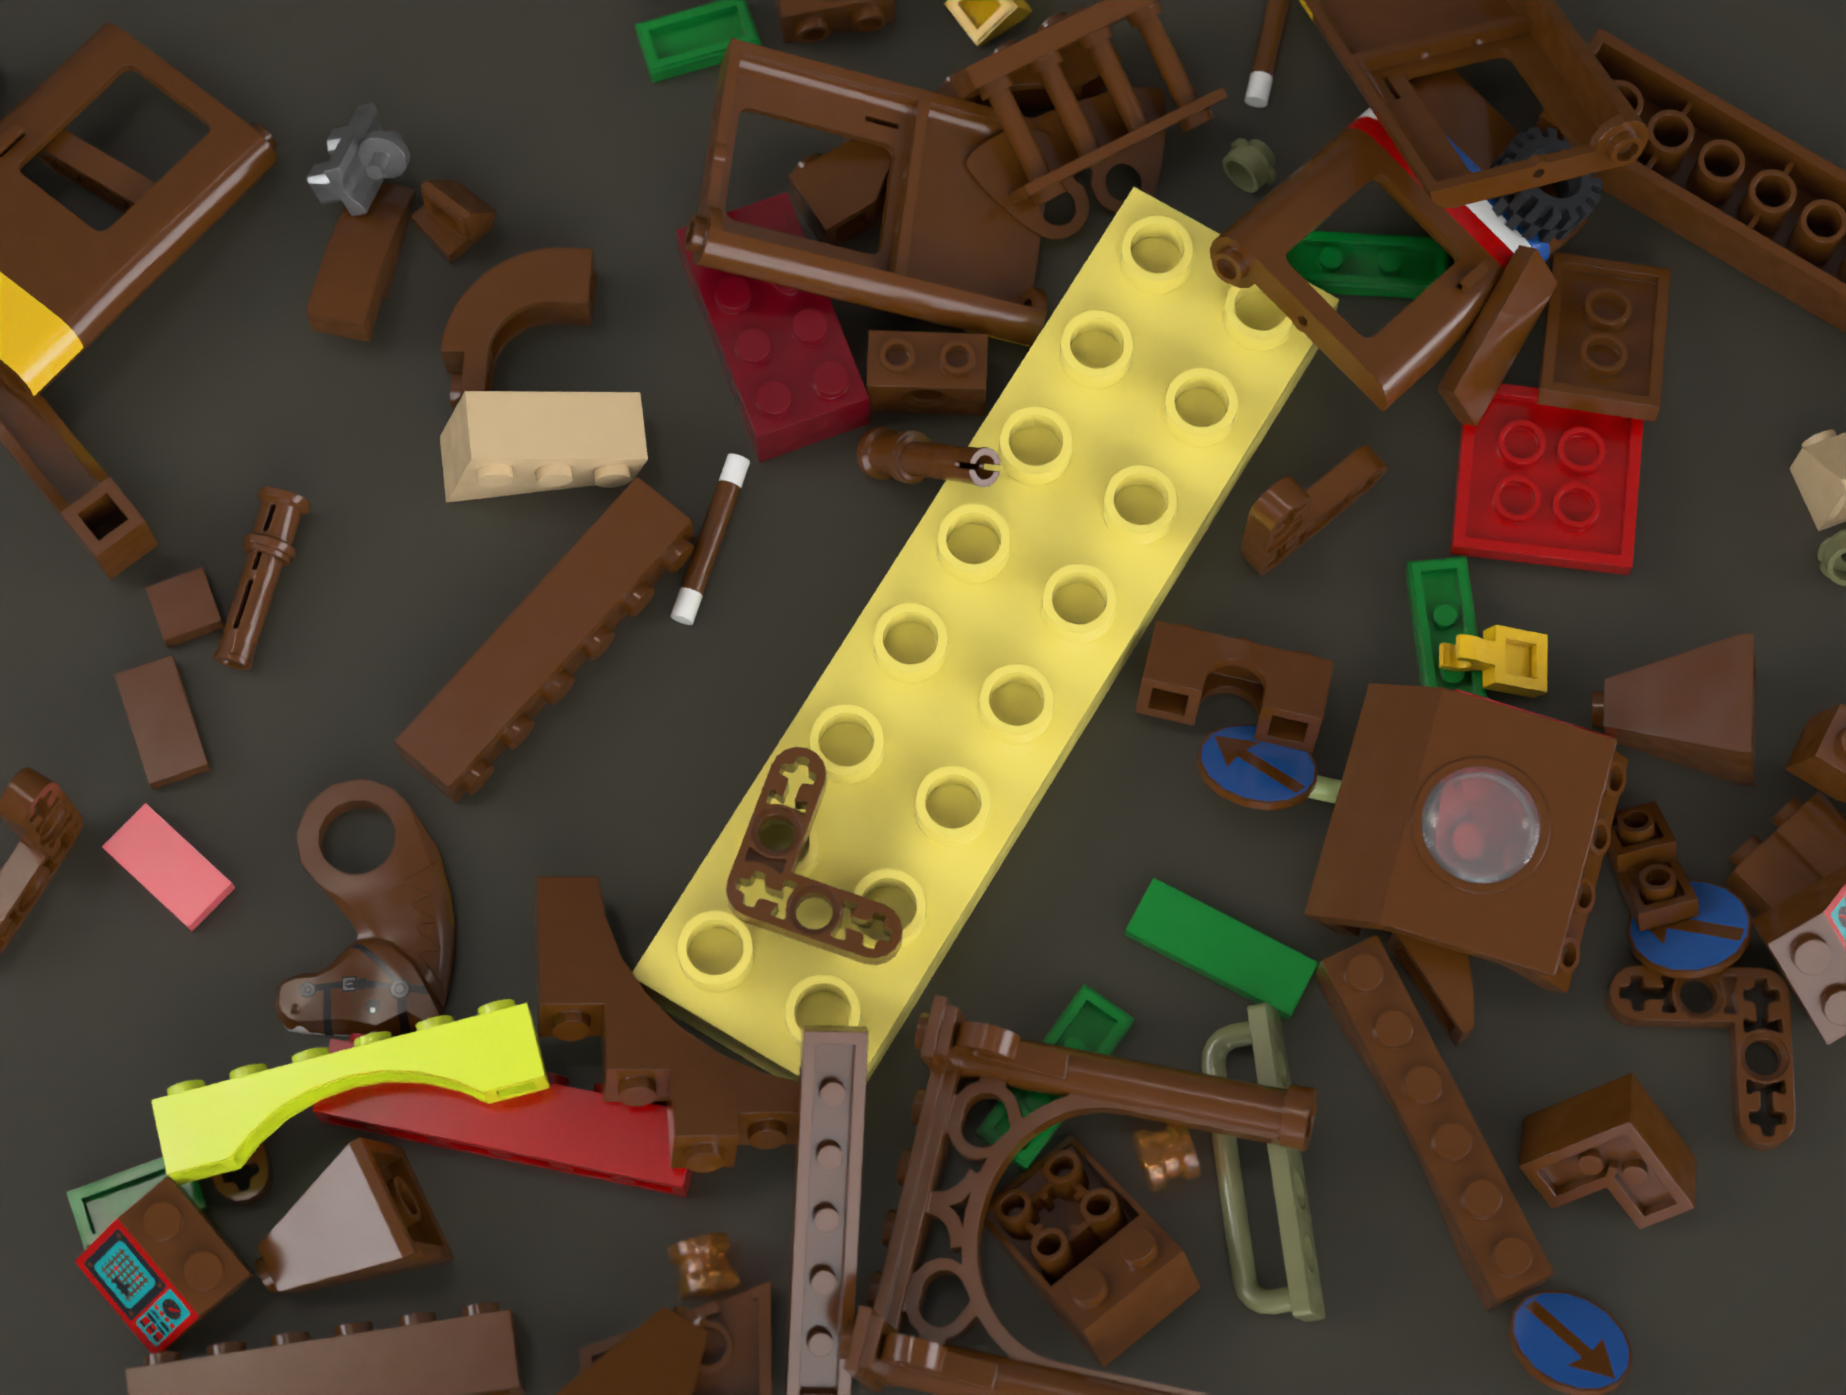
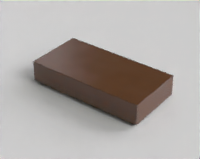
(162, 722)

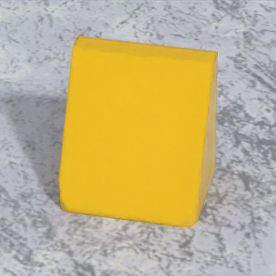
(987, 18)

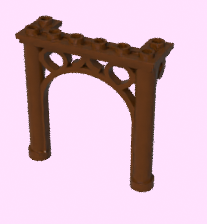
(1089, 1082)

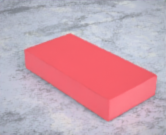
(168, 867)

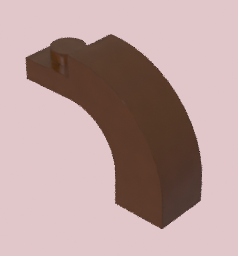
(508, 299)

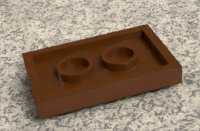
(1604, 337)

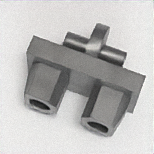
(359, 162)

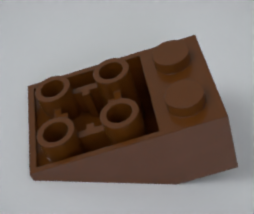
(1090, 1250)

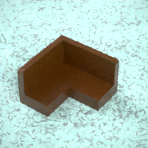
(1610, 1141)

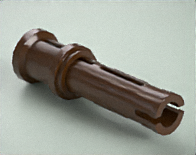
(913, 457)
(267, 552)

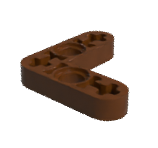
(1291, 516)
(47, 831)
(779, 869)
(1730, 1012)

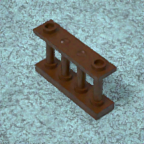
(1043, 58)

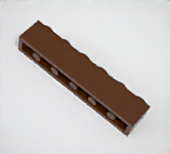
(547, 640)
(416, 1358)

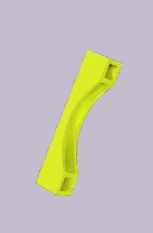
(223, 1123)

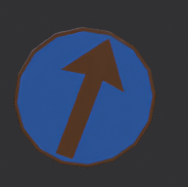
(1255, 771)
(1700, 943)
(1569, 1343)

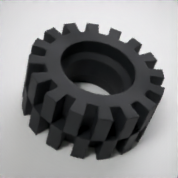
(1535, 208)

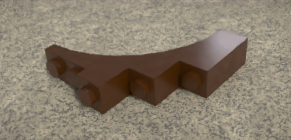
(644, 1052)

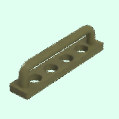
(1304, 1290)

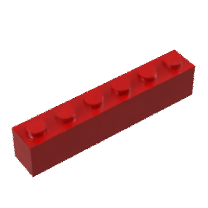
(545, 1129)

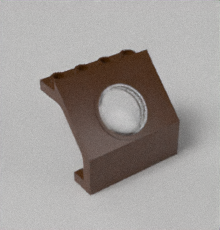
(1470, 829)

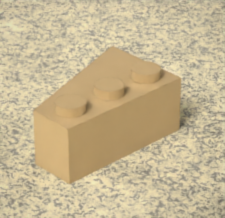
(541, 442)

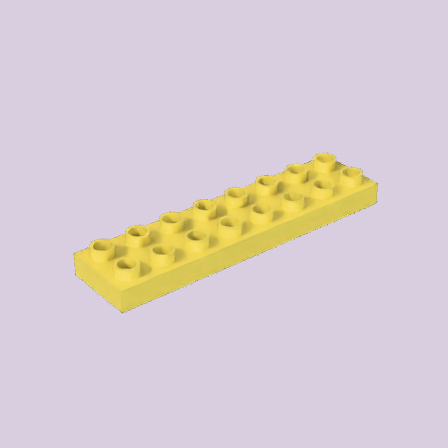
(993, 638)

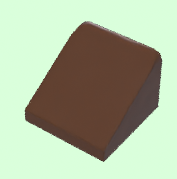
(457, 208)

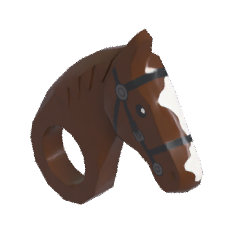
(403, 921)

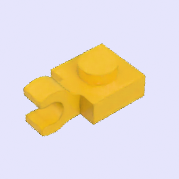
(1509, 657)

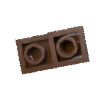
(1648, 868)

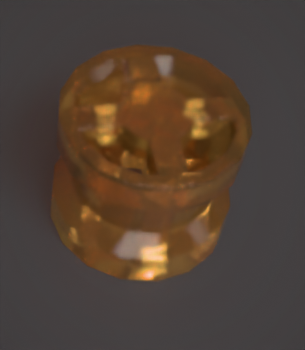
(1165, 1155)
(703, 1266)

